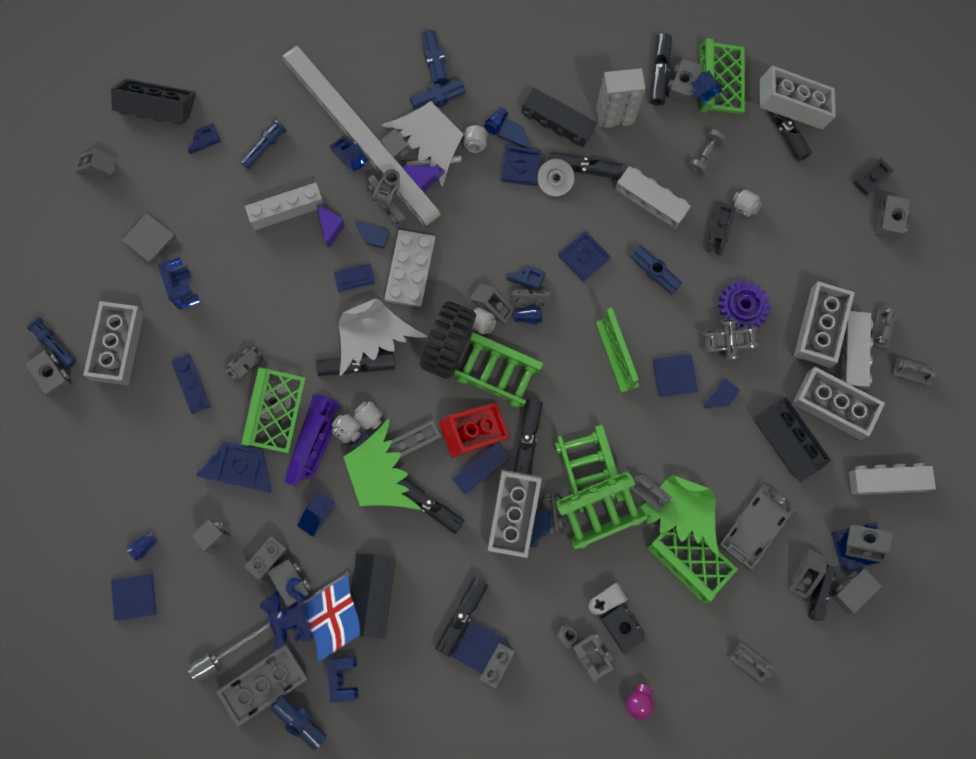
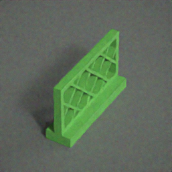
(707, 59)
(617, 352)
(256, 406)
(684, 573)

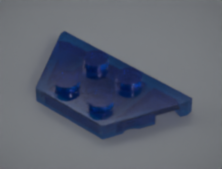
(238, 467)

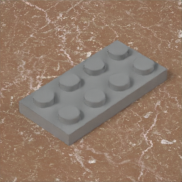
(410, 269)

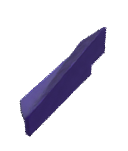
(312, 439)

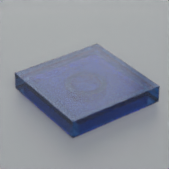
(521, 165)
(584, 256)
(675, 375)
(133, 597)
(477, 647)

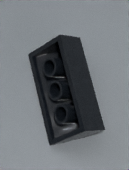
(152, 101)
(792, 439)
(372, 592)

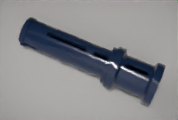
(268, 138)
(46, 337)

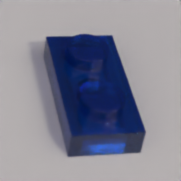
(354, 277)

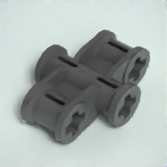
(723, 339)

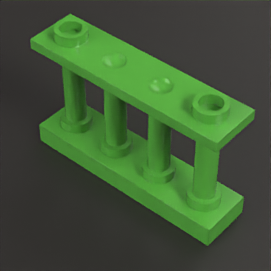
(513, 359)
(603, 455)
(588, 496)

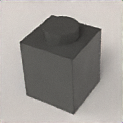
(397, 145)

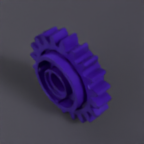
(745, 294)

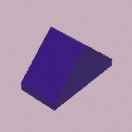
(424, 175)
(331, 225)

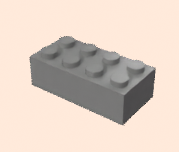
(620, 97)
(797, 97)
(824, 324)
(113, 343)
(838, 403)
(514, 513)

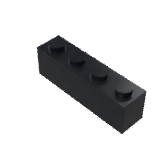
(558, 117)

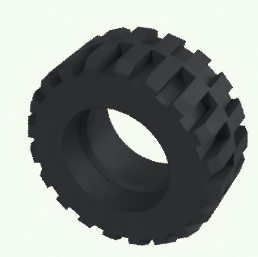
(447, 339)

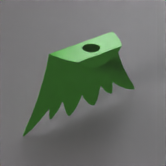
(373, 473)
(688, 509)

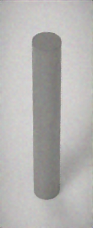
(455, 159)

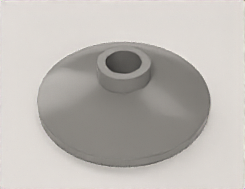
(546, 180)
(276, 410)

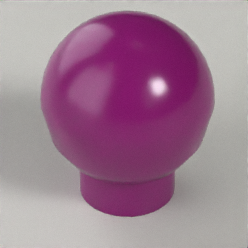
(640, 703)

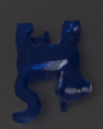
(288, 618)

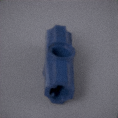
(435, 57)
(439, 94)
(647, 261)
(298, 722)

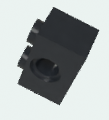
(632, 637)

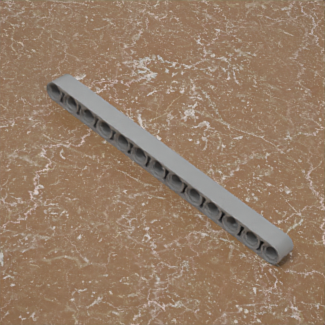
(358, 132)

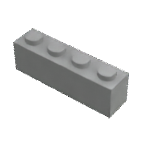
(652, 197)
(284, 206)
(856, 351)
(892, 480)

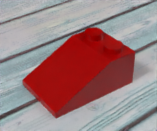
(473, 429)

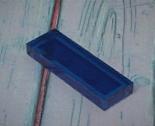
(481, 468)

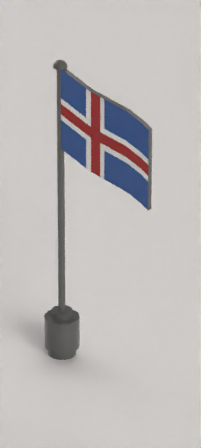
(331, 619)

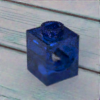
(705, 87)

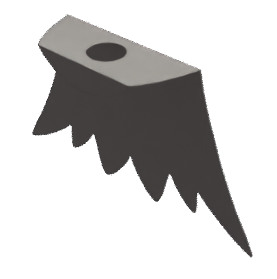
(431, 133)
(369, 331)

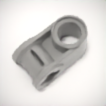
(610, 598)

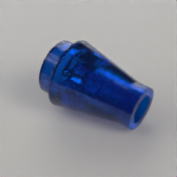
(495, 122)
(530, 315)
(140, 547)

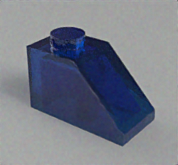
(349, 153)
(316, 514)

